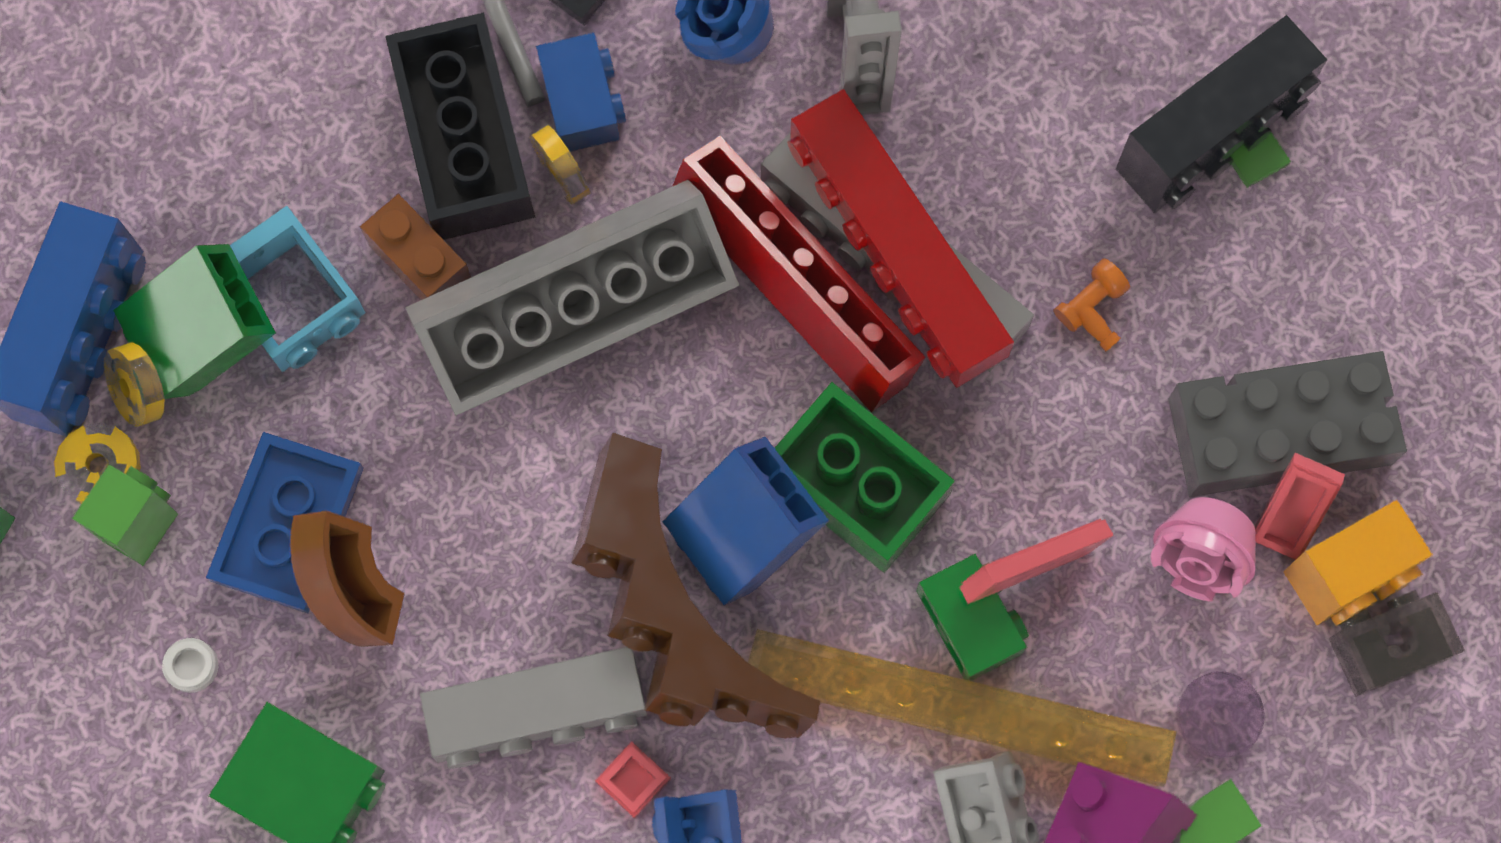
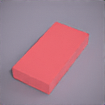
(1297, 506)

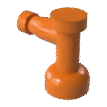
(1107, 281)

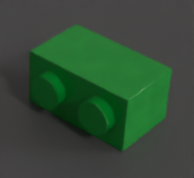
(977, 633)

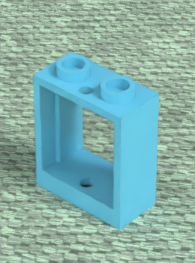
(268, 243)

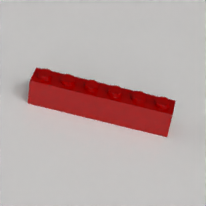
(899, 239)
(802, 277)

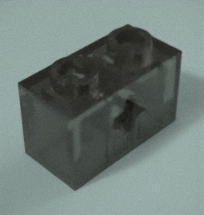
(1426, 636)

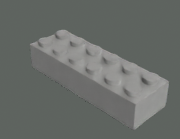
(573, 296)

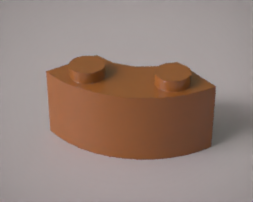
(341, 579)

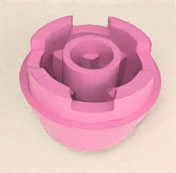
(1206, 548)

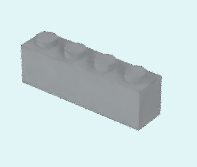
(533, 706)

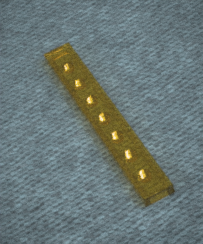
(966, 708)

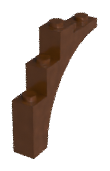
(654, 612)

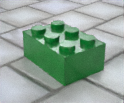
(863, 476)

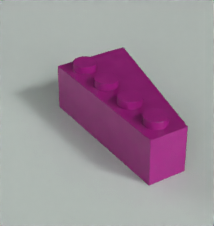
(1116, 810)

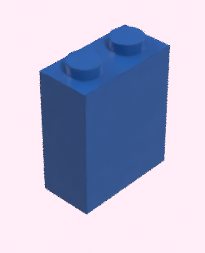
(744, 520)

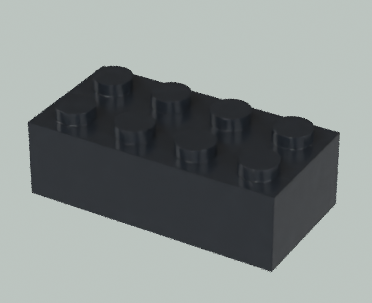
(1220, 114)
(459, 126)

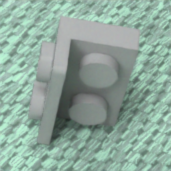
(985, 801)

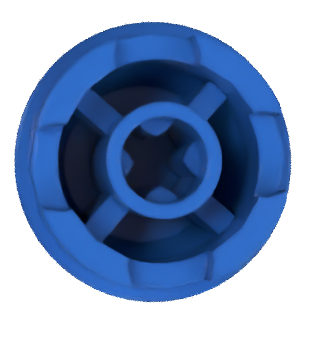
(725, 29)

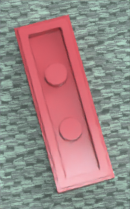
(1035, 560)

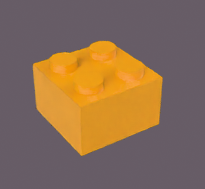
(1363, 559)

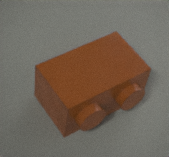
(413, 249)

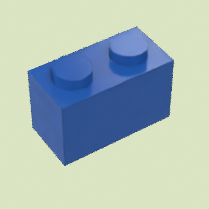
(579, 91)

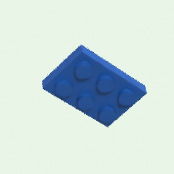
(280, 483)

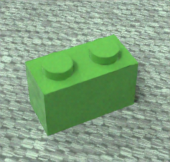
(127, 512)

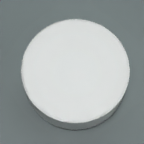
(190, 665)

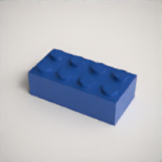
(66, 318)

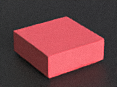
(633, 779)

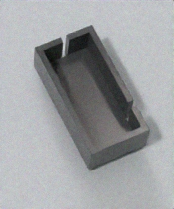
(1255, 423)

